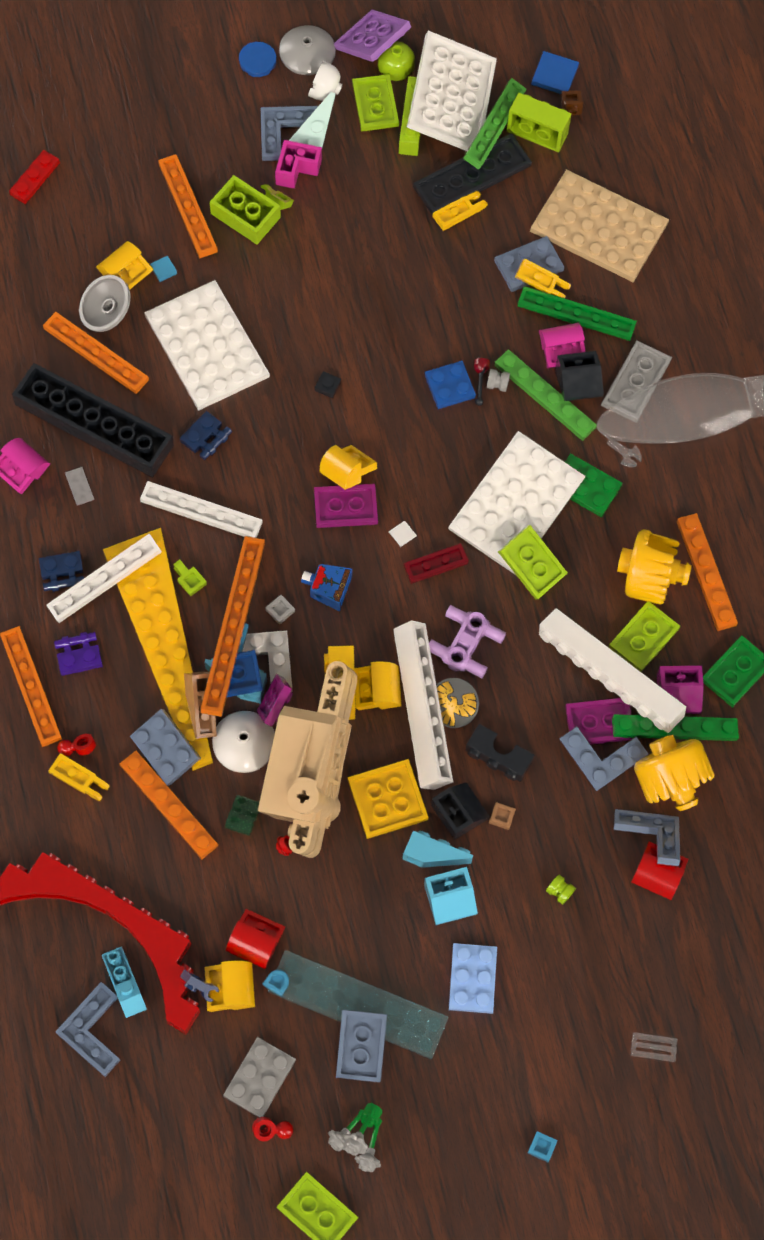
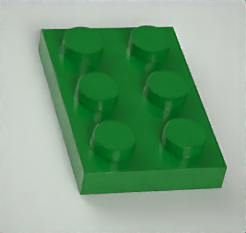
(596, 489)
(735, 671)

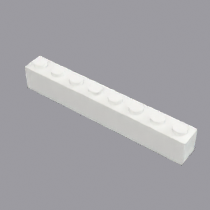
(612, 671)
(423, 705)

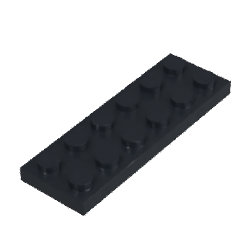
(463, 178)

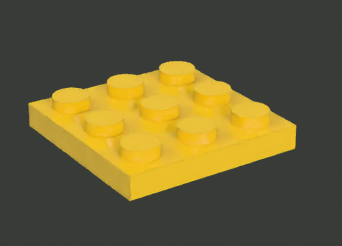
(387, 798)

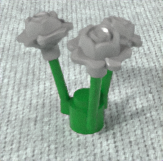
(355, 1143)

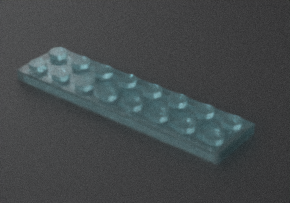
(331, 992)

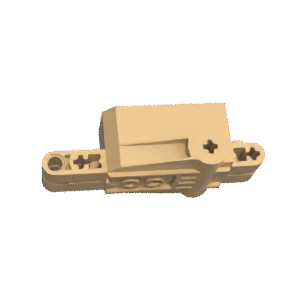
(309, 762)

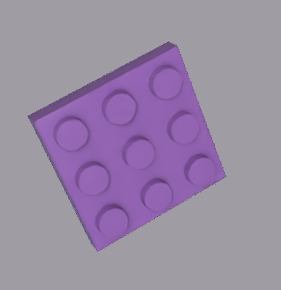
(372, 35)

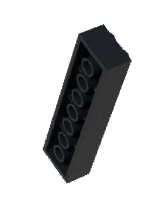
(93, 420)

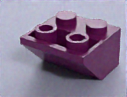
(684, 684)

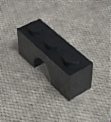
(512, 764)

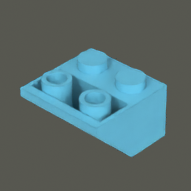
(451, 895)

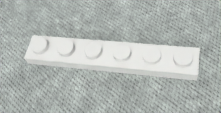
(200, 510)
(104, 578)

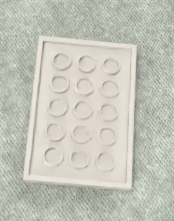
(451, 91)
(207, 345)
(518, 491)

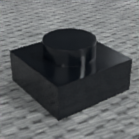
(327, 384)

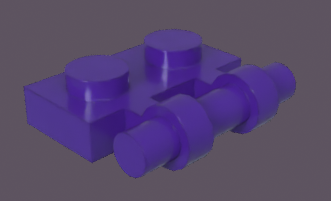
(80, 659)

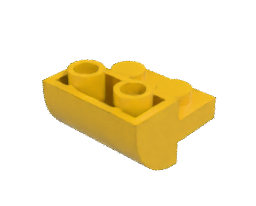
(127, 264)
(346, 465)
(378, 686)
(234, 985)

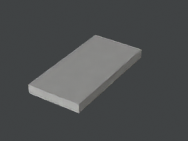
(639, 370)

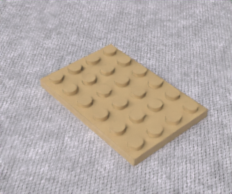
(599, 225)

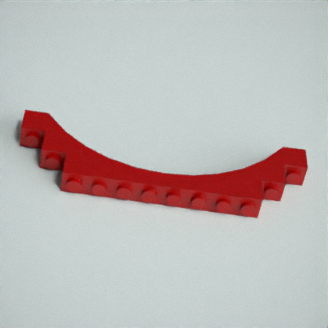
(162, 944)

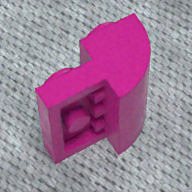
(561, 341)
(21, 464)

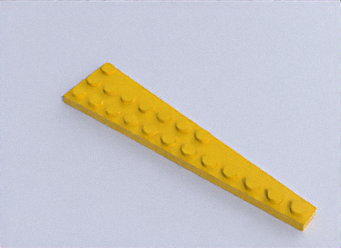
(157, 621)

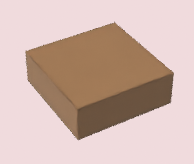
(502, 816)

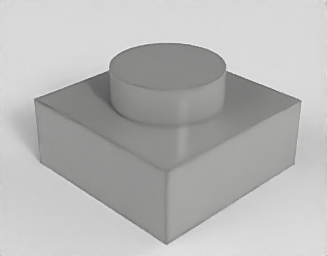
(280, 609)

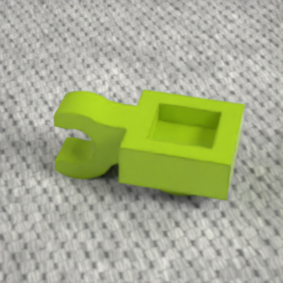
(278, 197)
(189, 579)

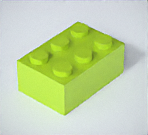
(538, 122)
(245, 209)

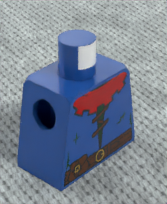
(328, 584)

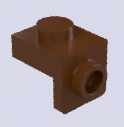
(572, 102)

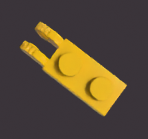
(459, 210)
(540, 278)
(77, 776)

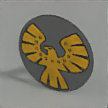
(457, 702)

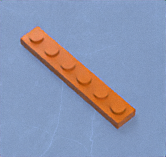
(188, 206)
(96, 352)
(707, 572)
(30, 686)
(169, 805)

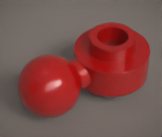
(82, 744)
(283, 1129)

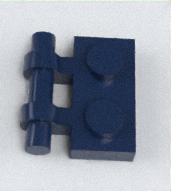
(201, 431)
(59, 566)

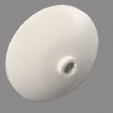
(239, 754)

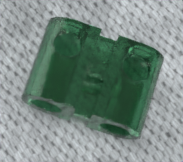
(242, 815)

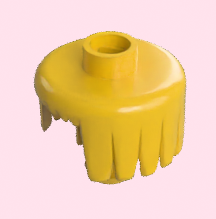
(652, 567)
(674, 771)

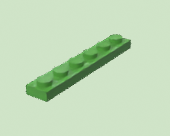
(493, 125)
(545, 395)

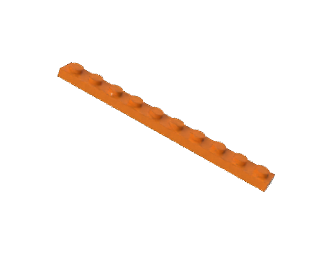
(232, 627)

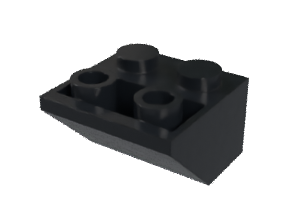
(579, 375)
(459, 809)

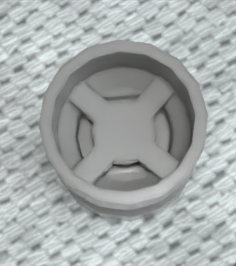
(498, 380)

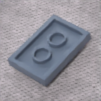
(539, 252)
(165, 747)
(361, 1045)

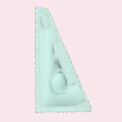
(315, 127)

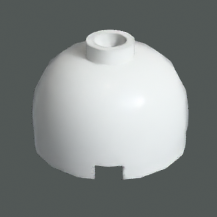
(325, 81)

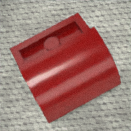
(658, 877)
(255, 938)

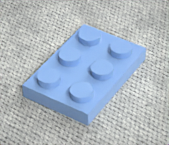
(473, 978)

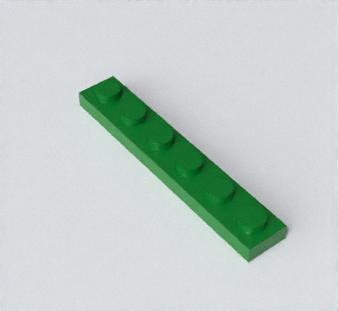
(577, 313)
(688, 728)

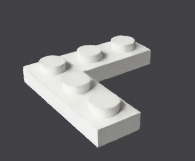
(276, 647)

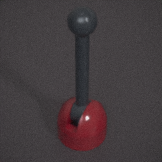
(481, 366)

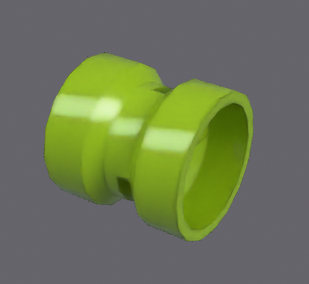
(560, 889)

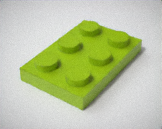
(375, 102)
(532, 562)
(644, 636)
(316, 1210)

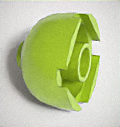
(397, 61)

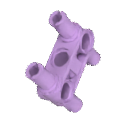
(466, 641)

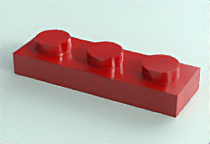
(34, 177)

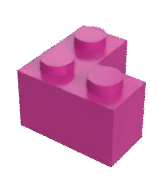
(297, 158)

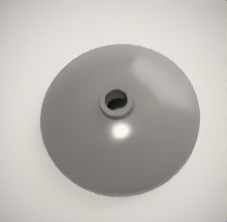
(306, 57)
(104, 303)

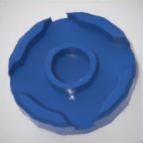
(257, 59)

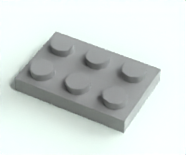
(259, 1077)

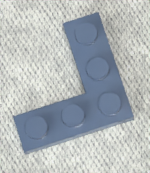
(273, 119)
(604, 771)
(663, 826)
(76, 1034)

